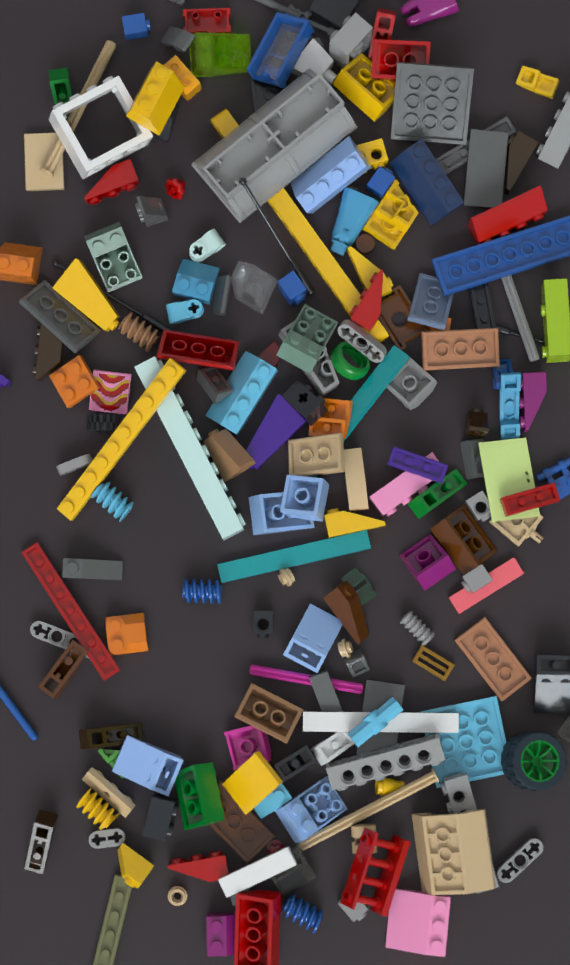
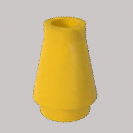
(387, 786)

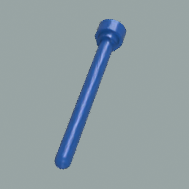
(17, 714)

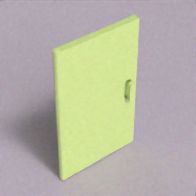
(504, 474)

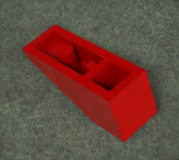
(383, 27)

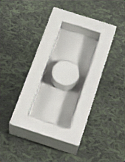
(332, 747)

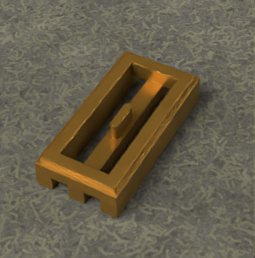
(447, 671)

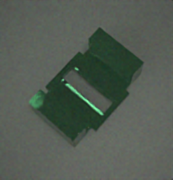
(355, 577)

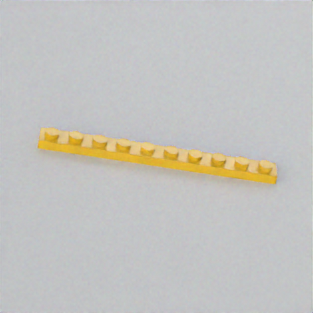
(121, 439)

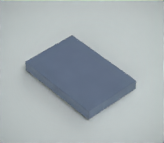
(429, 304)

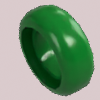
(343, 367)

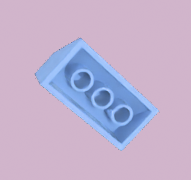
(329, 175)

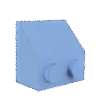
(305, 497)

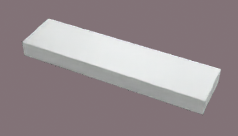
(257, 871)

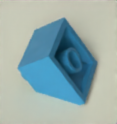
(195, 281)

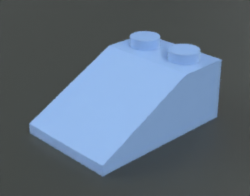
(267, 516)

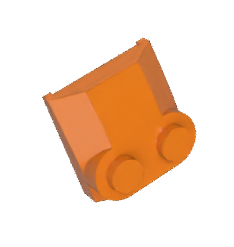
(126, 634)

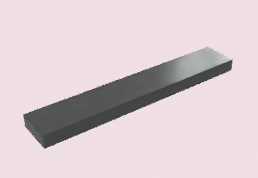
(458, 155)

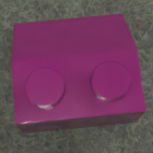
(427, 562)
(220, 934)

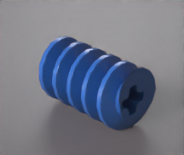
(202, 591)
(302, 912)

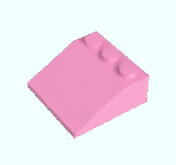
(418, 922)

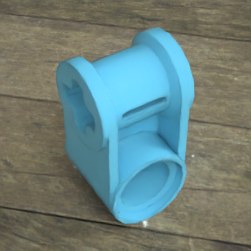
(180, 311)

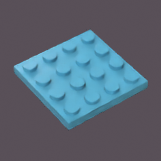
(477, 744)

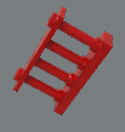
(389, 876)

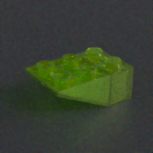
(219, 54)

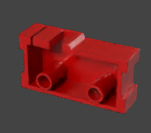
(207, 20)

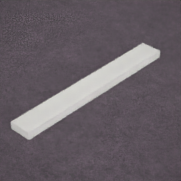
(401, 723)

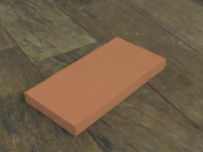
(460, 349)
(493, 659)

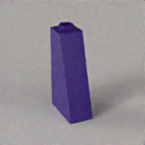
(275, 430)

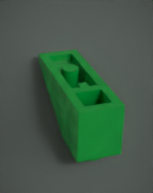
(437, 494)

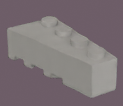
(558, 137)
(323, 374)

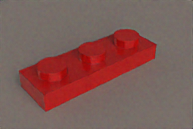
(530, 499)

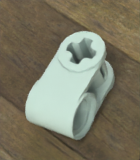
(208, 244)

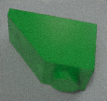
(60, 85)

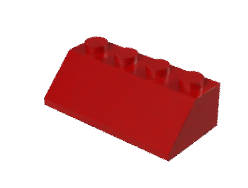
(508, 216)
(198, 350)
(257, 928)

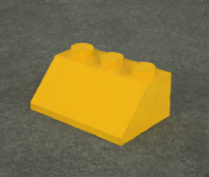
(368, 94)
(156, 98)

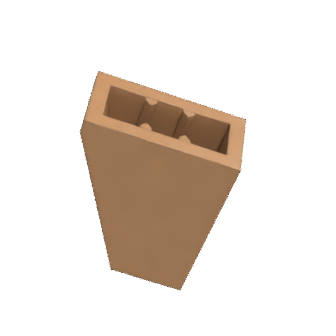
(227, 454)

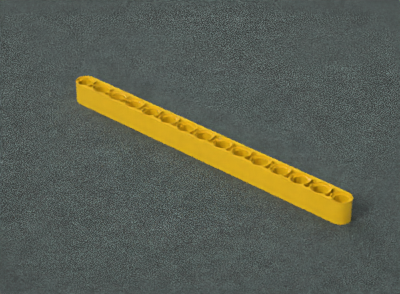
(308, 239)

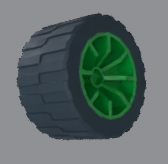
(533, 760)

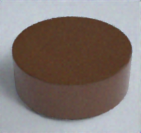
(365, 243)

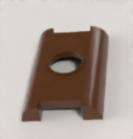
(399, 303)

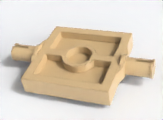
(519, 529)

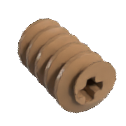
(139, 332)

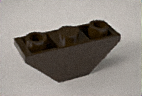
(48, 353)

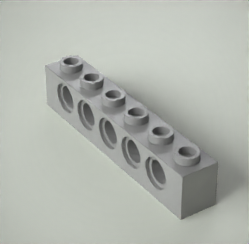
(392, 753)
(456, 783)

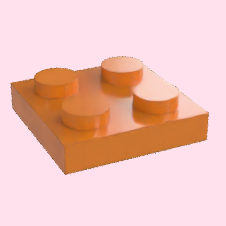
(74, 381)

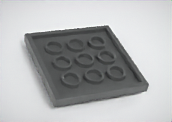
(432, 103)

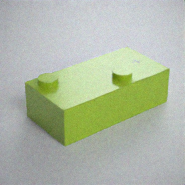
(555, 320)

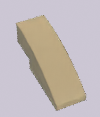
(355, 479)

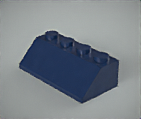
(426, 182)

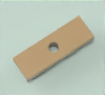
(109, 792)

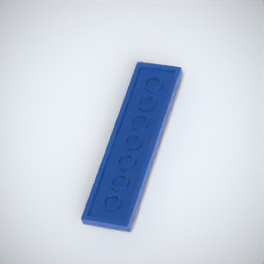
(503, 256)

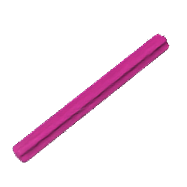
(302, 678)

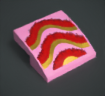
(113, 392)

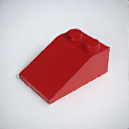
(389, 52)

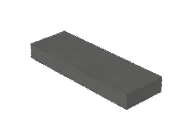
(325, 692)

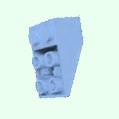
(313, 638)
(148, 765)
(311, 810)

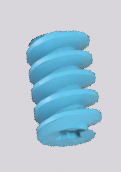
(112, 500)

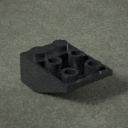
(552, 684)

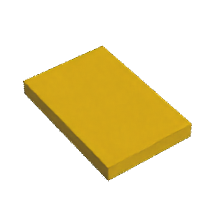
(252, 782)

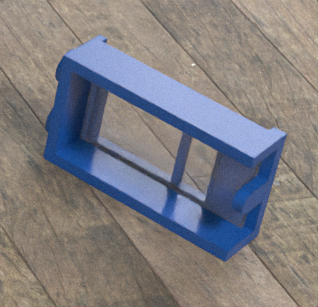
(280, 49)

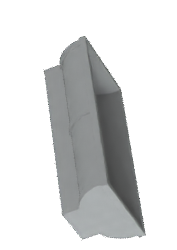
(276, 144)

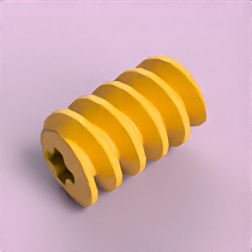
(96, 809)

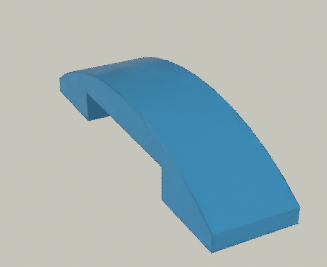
(509, 405)

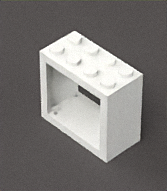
(86, 166)

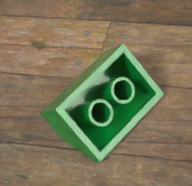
(199, 796)

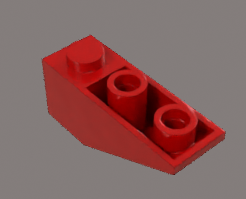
(116, 179)
(370, 307)
(205, 868)

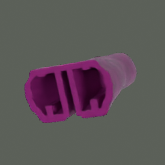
(428, 10)

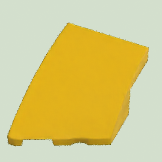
(391, 217)

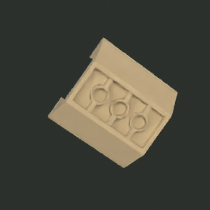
(453, 852)

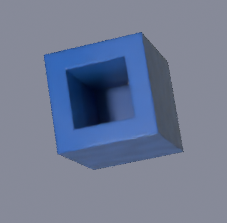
(135, 26)
(381, 182)

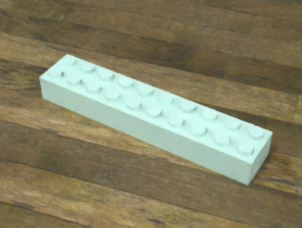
(194, 456)

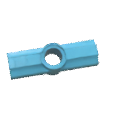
(375, 721)

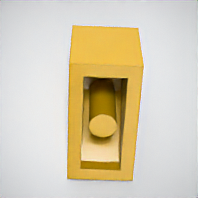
(133, 866)

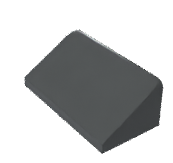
(221, 295)
(213, 384)
(472, 458)

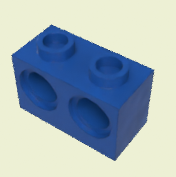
(292, 289)

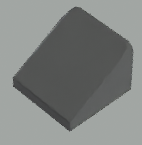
(356, 663)

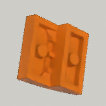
(334, 420)

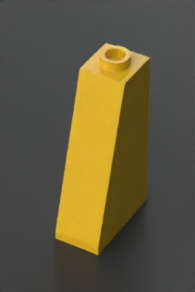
(85, 294)

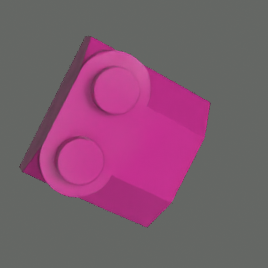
(246, 742)

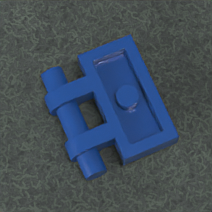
(562, 483)

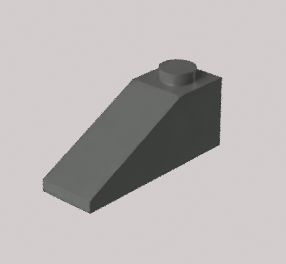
(92, 569)

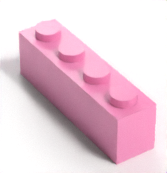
(399, 491)

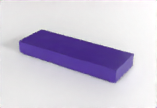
(417, 464)

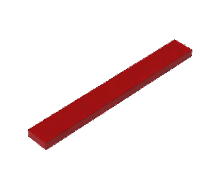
(70, 611)

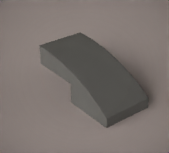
(177, 38)

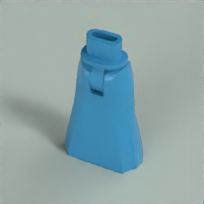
(352, 216)

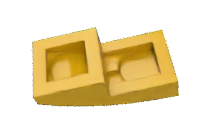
(536, 82)

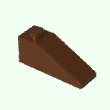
(348, 609)
(63, 670)

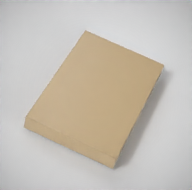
(37, 151)
(316, 455)

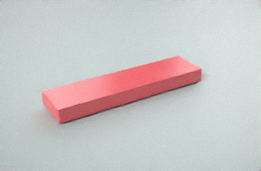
(501, 576)

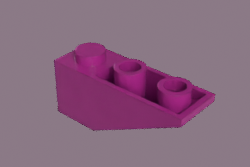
(532, 392)

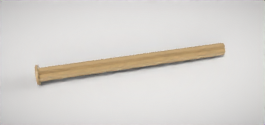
(75, 115)
(370, 809)

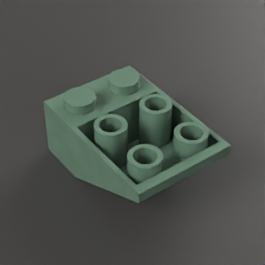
(113, 257)
(307, 338)

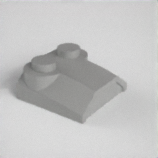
(412, 384)

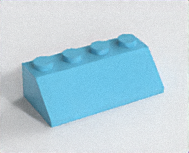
(248, 384)

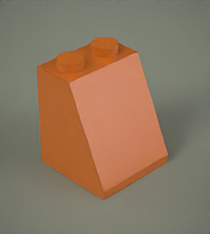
(20, 263)

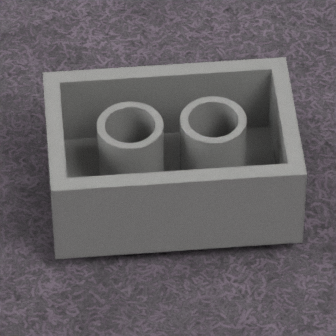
(350, 40)

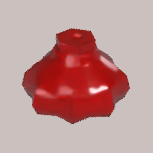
(175, 188)

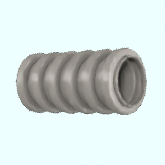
(417, 628)

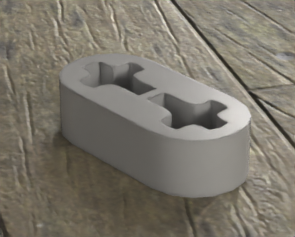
(74, 464)
(108, 842)

